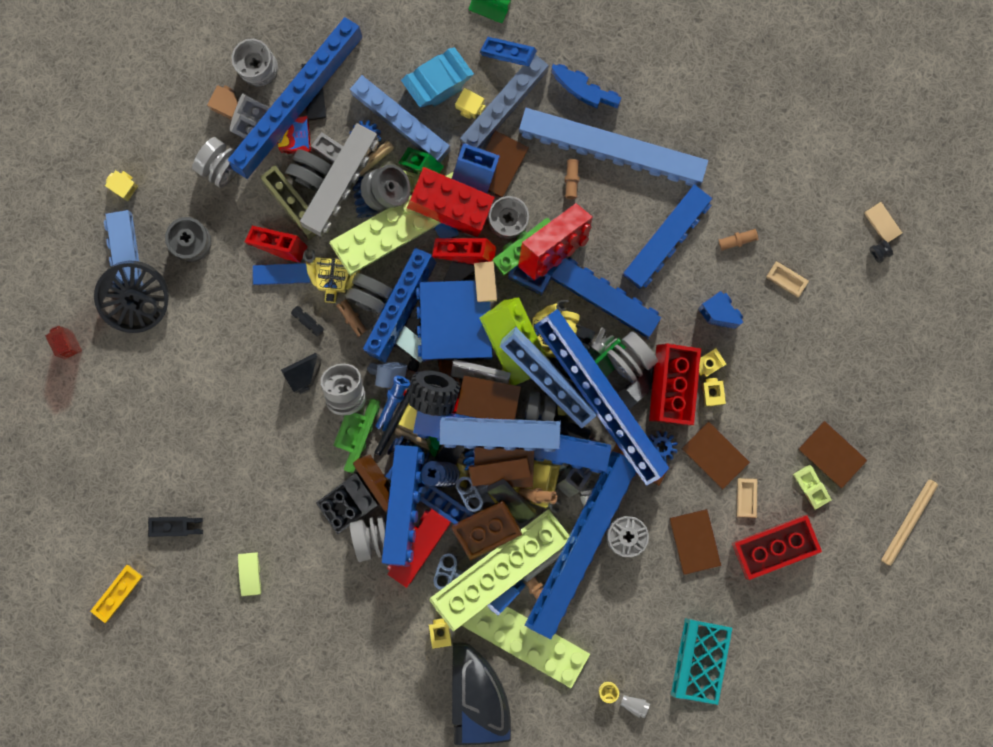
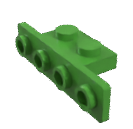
(510, 256)
(354, 432)

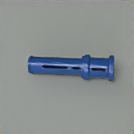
(395, 396)

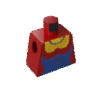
(296, 137)

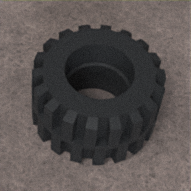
(433, 393)

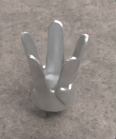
(600, 345)

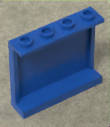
(451, 321)

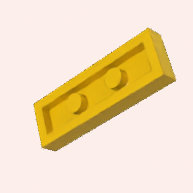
(116, 594)

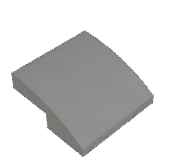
(247, 115)

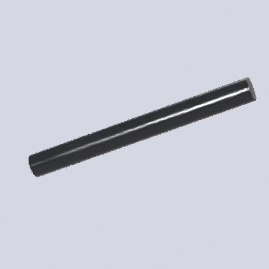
(392, 425)

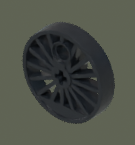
(122, 295)

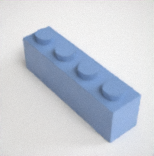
(122, 241)

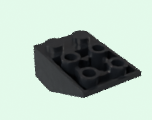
(347, 503)

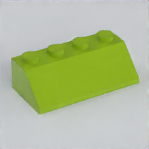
(499, 323)

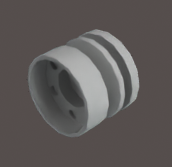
(246, 56)
(213, 161)
(503, 207)
(634, 355)
(343, 389)
(368, 539)
(619, 545)

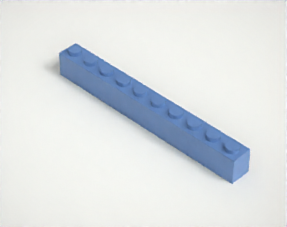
(613, 147)

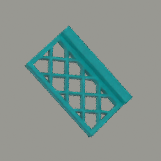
(685, 657)

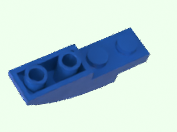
(577, 86)

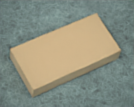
(883, 222)
(787, 279)
(485, 281)
(747, 498)

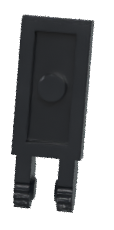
(171, 526)

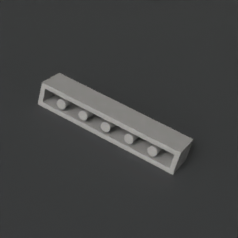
(339, 180)

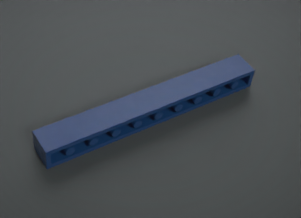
(295, 98)
(602, 397)
(572, 450)
(581, 546)

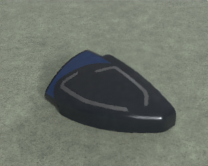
(478, 700)

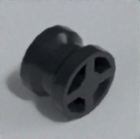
(881, 251)

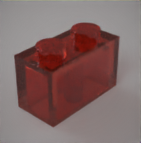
(63, 342)

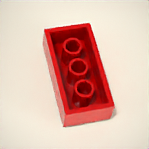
(450, 202)
(555, 242)
(675, 384)
(427, 537)
(776, 547)

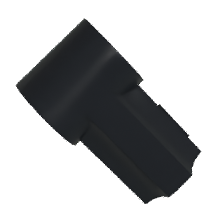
(571, 429)

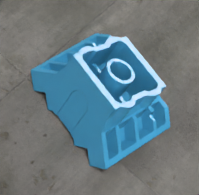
(438, 78)

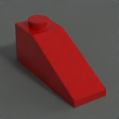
(277, 243)
(464, 250)

